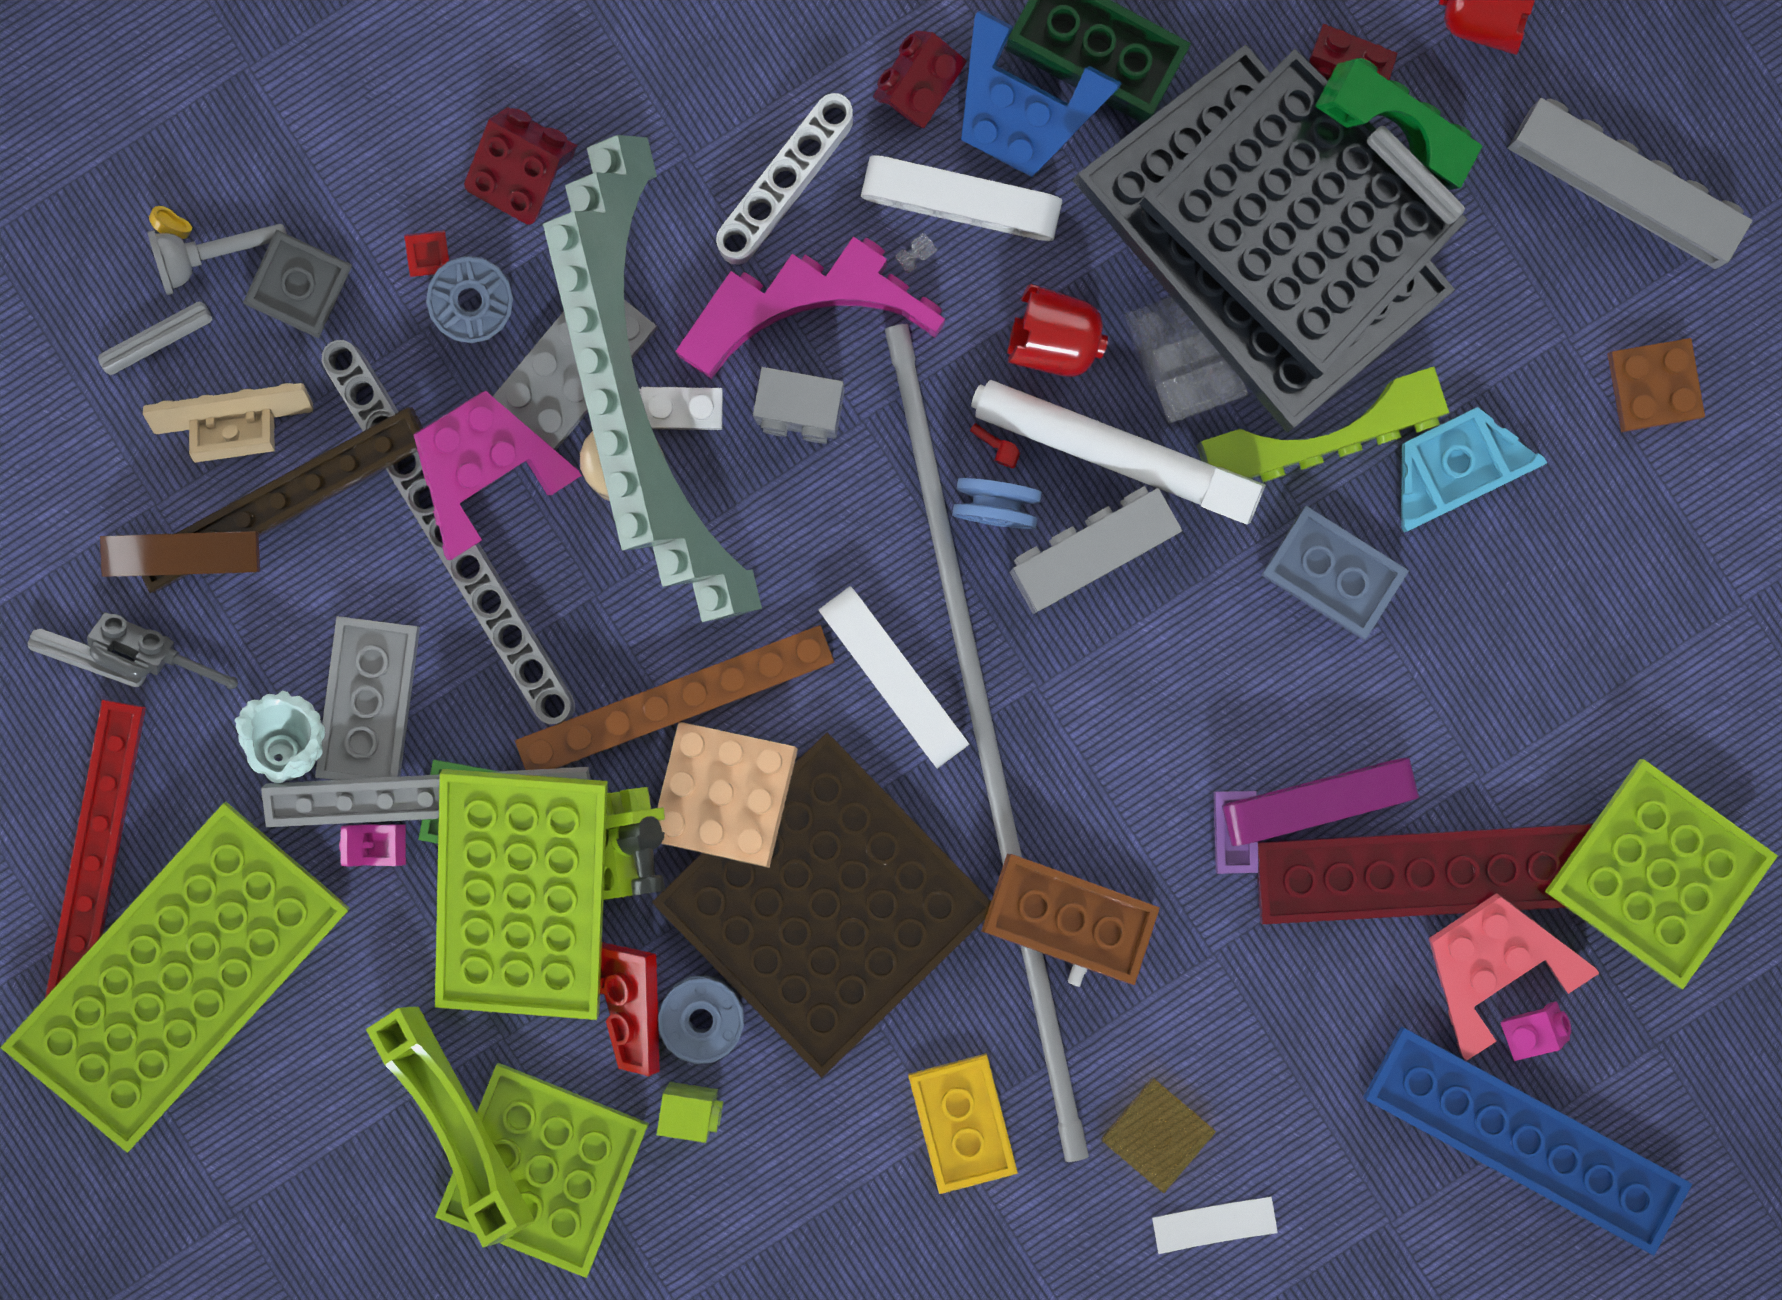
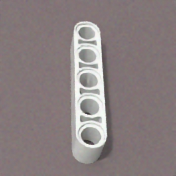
(788, 159)
(961, 198)
(893, 677)

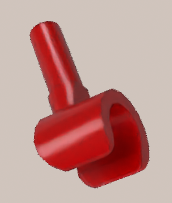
(1007, 451)

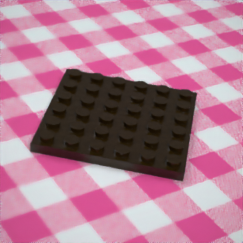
(841, 917)

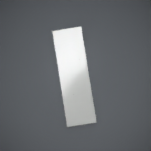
(1214, 1224)

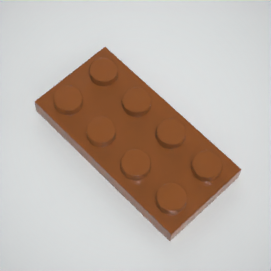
(1070, 919)

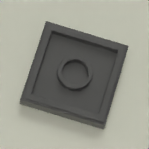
(297, 284)

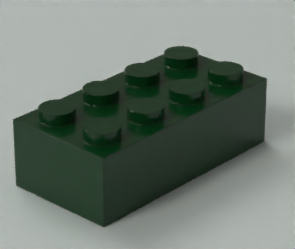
(1101, 34)

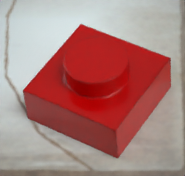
(426, 252)

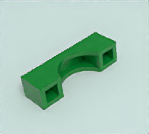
(1360, 93)

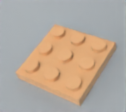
(725, 793)

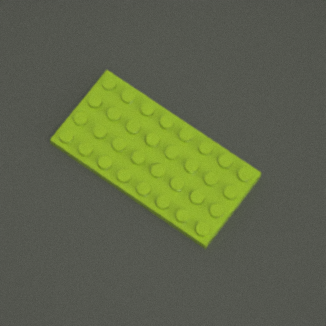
(175, 977)

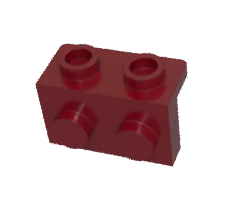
(1338, 46)
(919, 77)

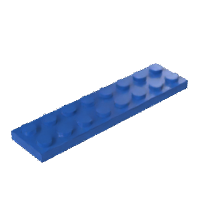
(1527, 1141)

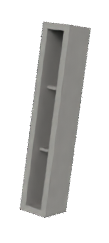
(1630, 183)

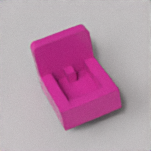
(373, 845)
(1537, 1031)

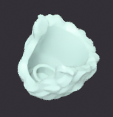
(280, 729)

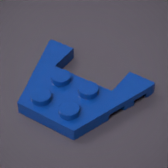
(1015, 117)

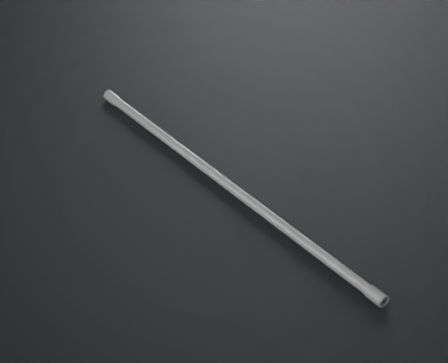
(903, 360)

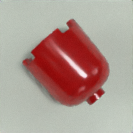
(1489, 22)
(1056, 333)

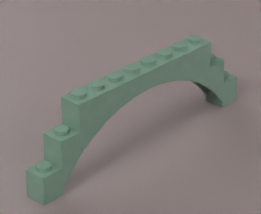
(643, 494)

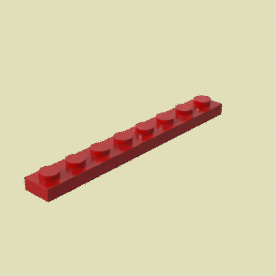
(97, 835)

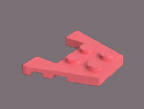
(1487, 953)

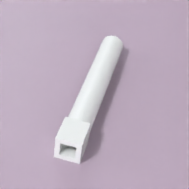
(1119, 451)

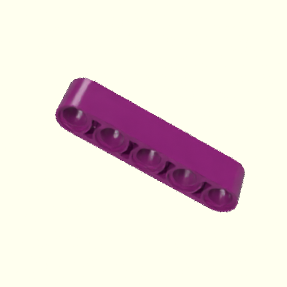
(1320, 801)

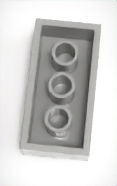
(1096, 550)

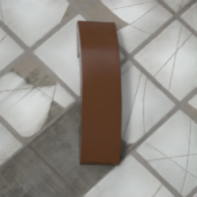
(180, 554)

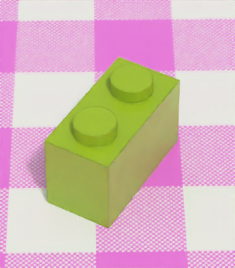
(689, 1112)

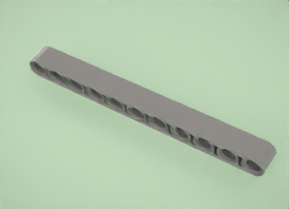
(473, 589)

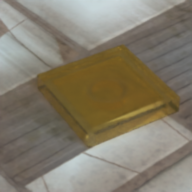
(1158, 1135)

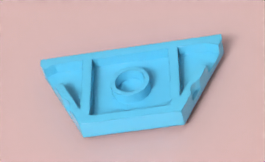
(1459, 465)

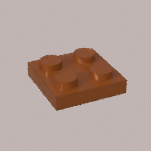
(1656, 385)

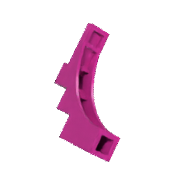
(743, 310)

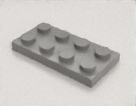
(547, 385)
(367, 699)

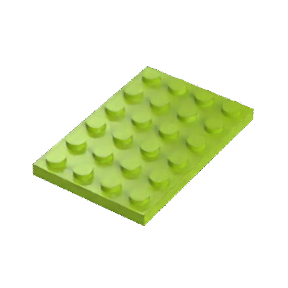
(520, 893)

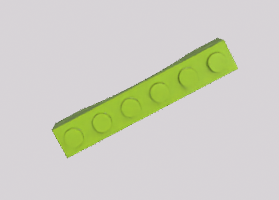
(1402, 404)
(484, 1183)

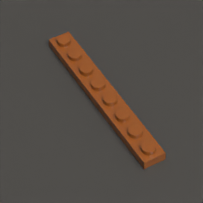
(675, 701)

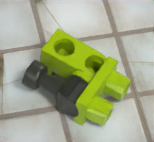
(630, 840)

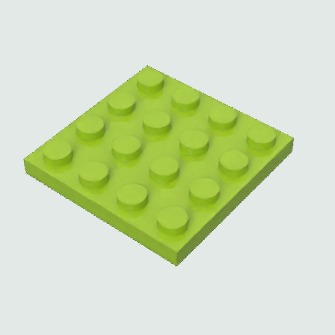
(1661, 873)
(563, 1158)

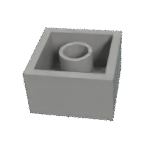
(798, 404)

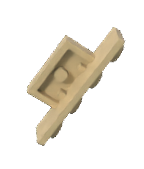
(229, 422)

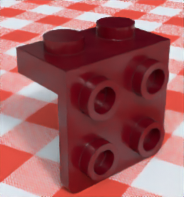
(517, 164)

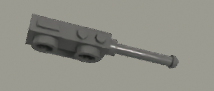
(146, 646)

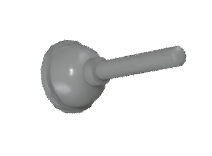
(177, 258)

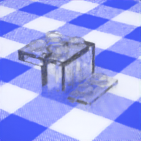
(1180, 361)

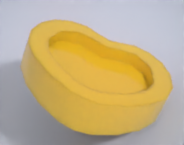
(167, 221)

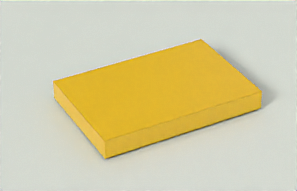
(962, 1123)

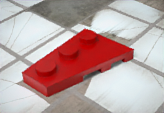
(632, 1001)

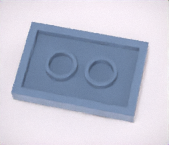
(1334, 572)

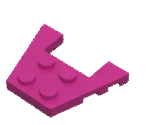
(471, 451)

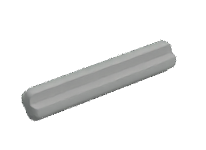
(1415, 174)
(155, 338)
(74, 654)

